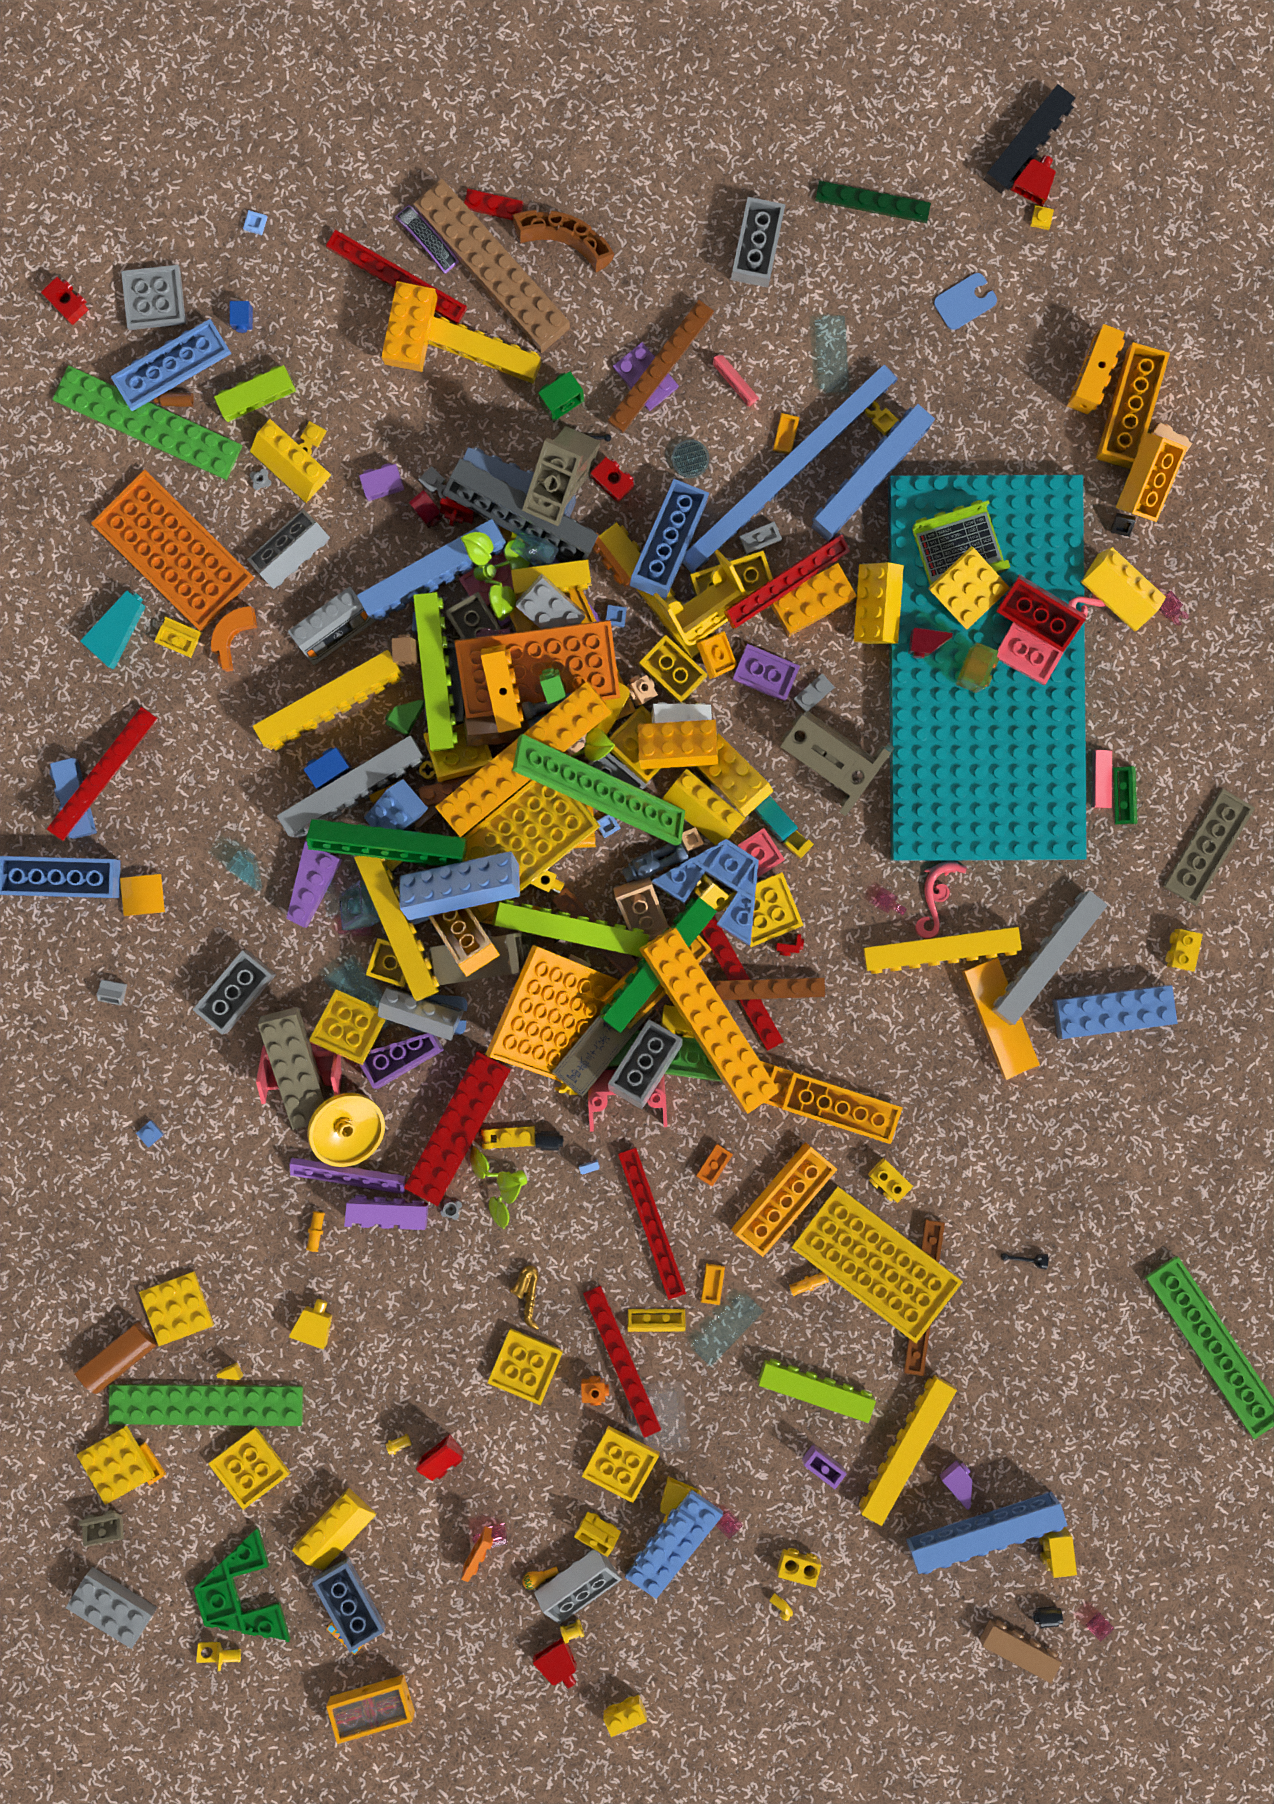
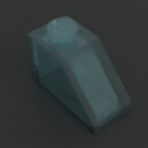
(534, 549)
(246, 868)

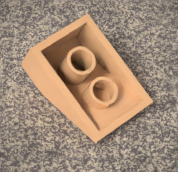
(641, 907)

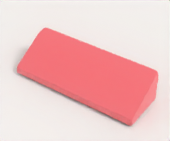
(735, 380)
(1101, 779)

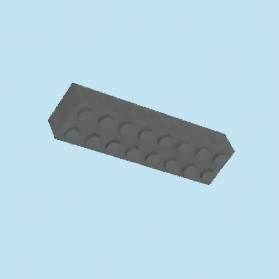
(504, 505)

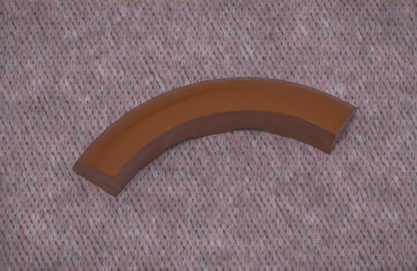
(564, 229)

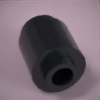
(549, 1140)
(1048, 1617)

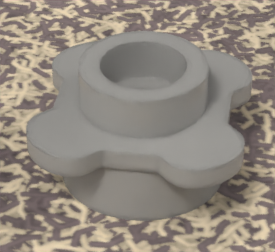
(265, 479)
(446, 1209)

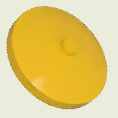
(346, 1129)

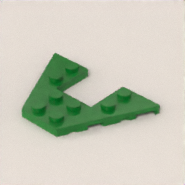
(220, 1601)

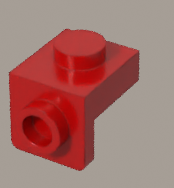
(786, 949)

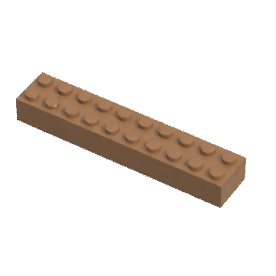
(492, 266)

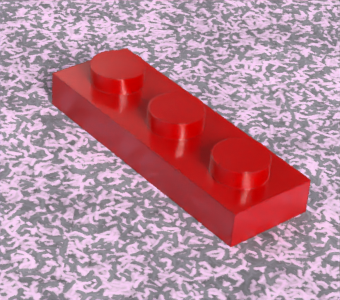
(492, 204)

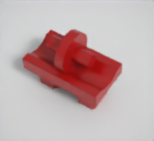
(455, 512)

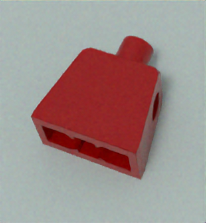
(1035, 180)
(557, 1663)

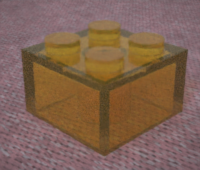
(977, 668)

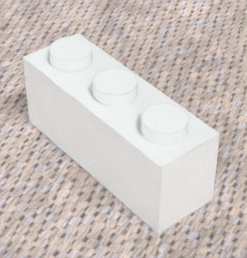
(680, 712)

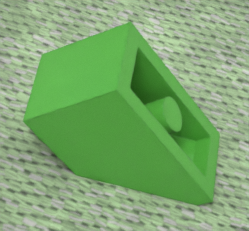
(404, 716)

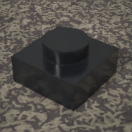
(1123, 524)

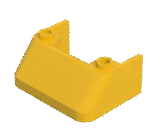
(705, 611)

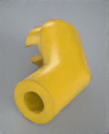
(783, 1606)

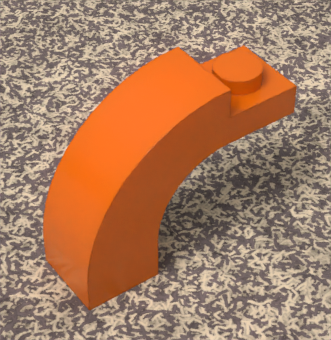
(227, 629)

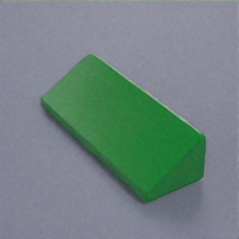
(1128, 795)

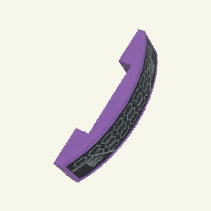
(427, 238)

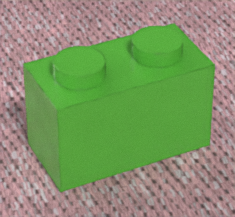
(552, 685)

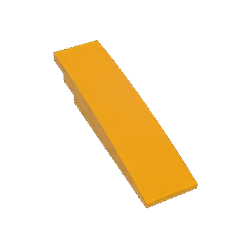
(833, 1104)

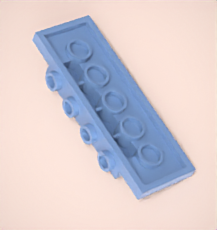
(170, 364)
(673, 1544)

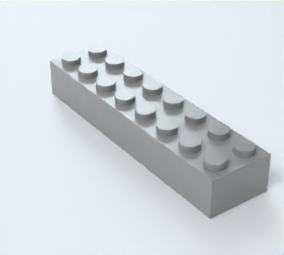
(352, 787)

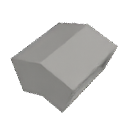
(111, 992)

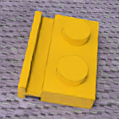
(178, 637)

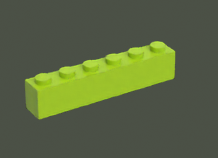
(816, 1390)

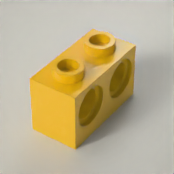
(796, 1572)

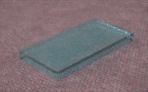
(352, 980)

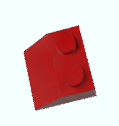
(440, 1458)

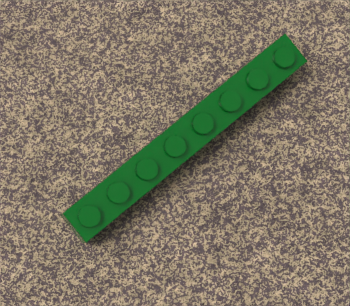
(385, 843)
(644, 982)

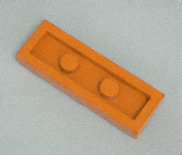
(610, 562)
(477, 1554)

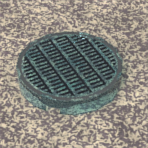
(690, 458)

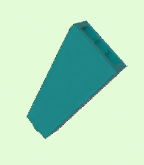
(112, 632)
(775, 818)

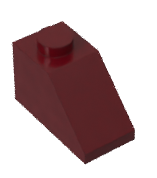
(426, 509)
(926, 641)

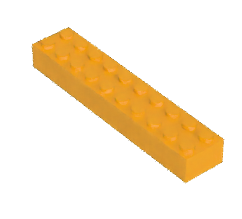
(496, 779)
(709, 1020)

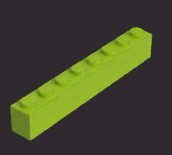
(434, 671)
(569, 929)

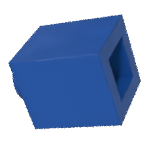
(241, 316)

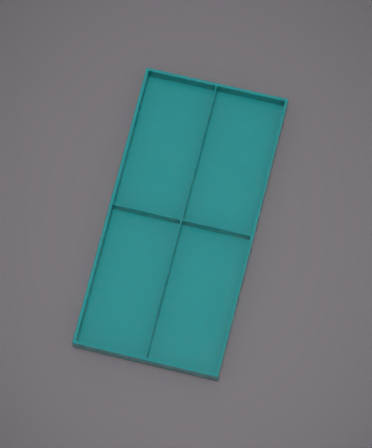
(1001, 765)

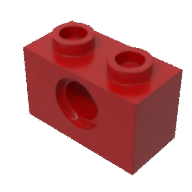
(57, 292)
(618, 489)

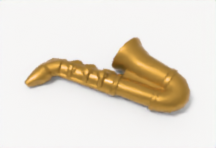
(527, 1284)

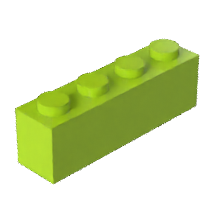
(255, 393)

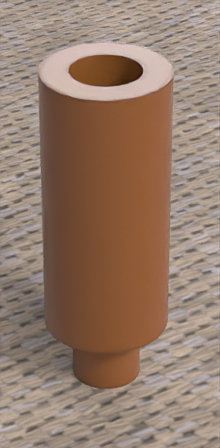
(175, 399)

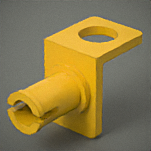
(218, 1655)

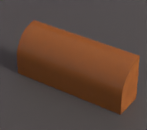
(116, 1359)

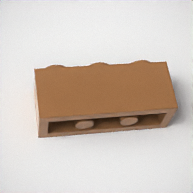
(406, 652)

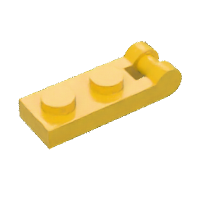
(509, 1137)

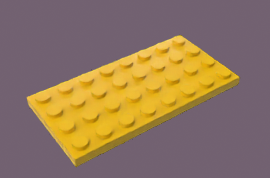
(538, 830)
(877, 1264)

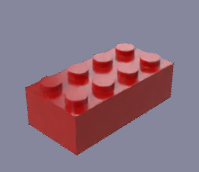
(1041, 613)

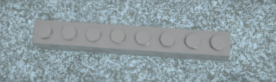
(1049, 957)

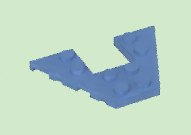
(732, 868)

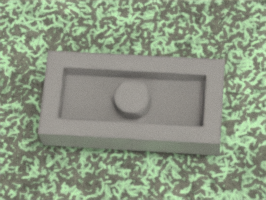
(760, 538)
(813, 693)

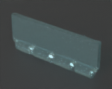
(834, 348)
(726, 1332)

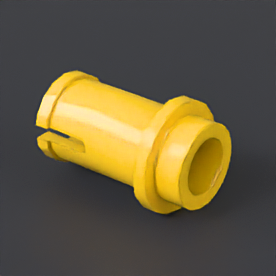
(398, 1444)

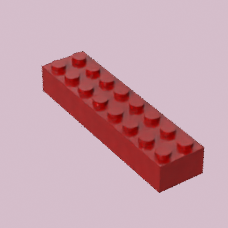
(458, 1128)

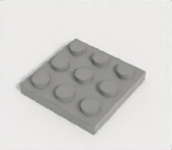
(153, 297)

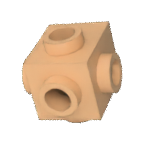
(641, 689)

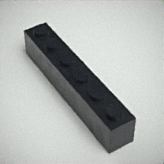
(1029, 139)

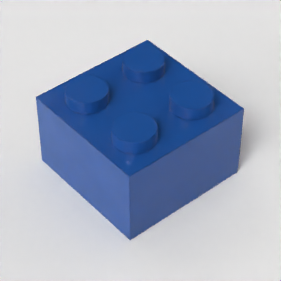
(327, 768)

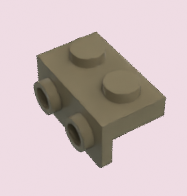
(102, 1528)

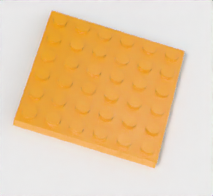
(548, 1011)

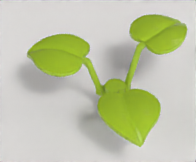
(478, 549)
(596, 745)
(508, 1184)

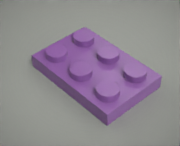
(633, 366)
(766, 672)

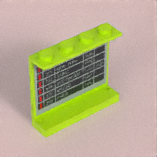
(950, 535)

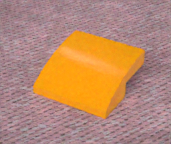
(142, 895)

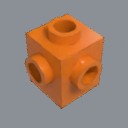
(594, 1397)

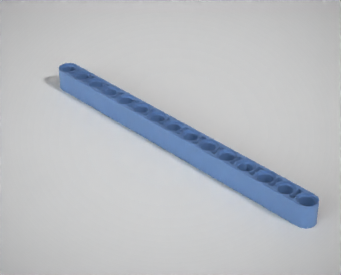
(788, 468)

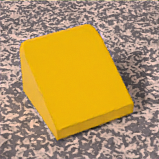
(231, 1372)

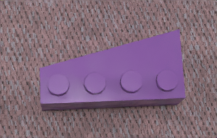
(311, 884)
(396, 1059)
(386, 1213)

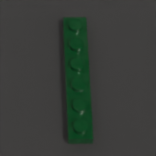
(873, 202)

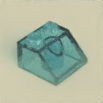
(357, 907)

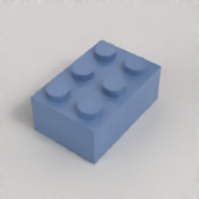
(396, 808)

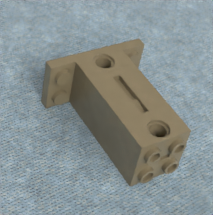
(560, 474)
(833, 756)
(513, 954)

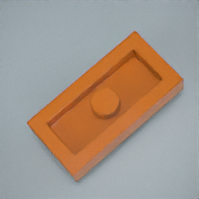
(714, 1164)

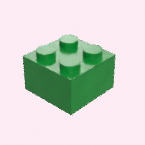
(561, 396)

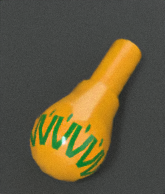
(533, 1579)

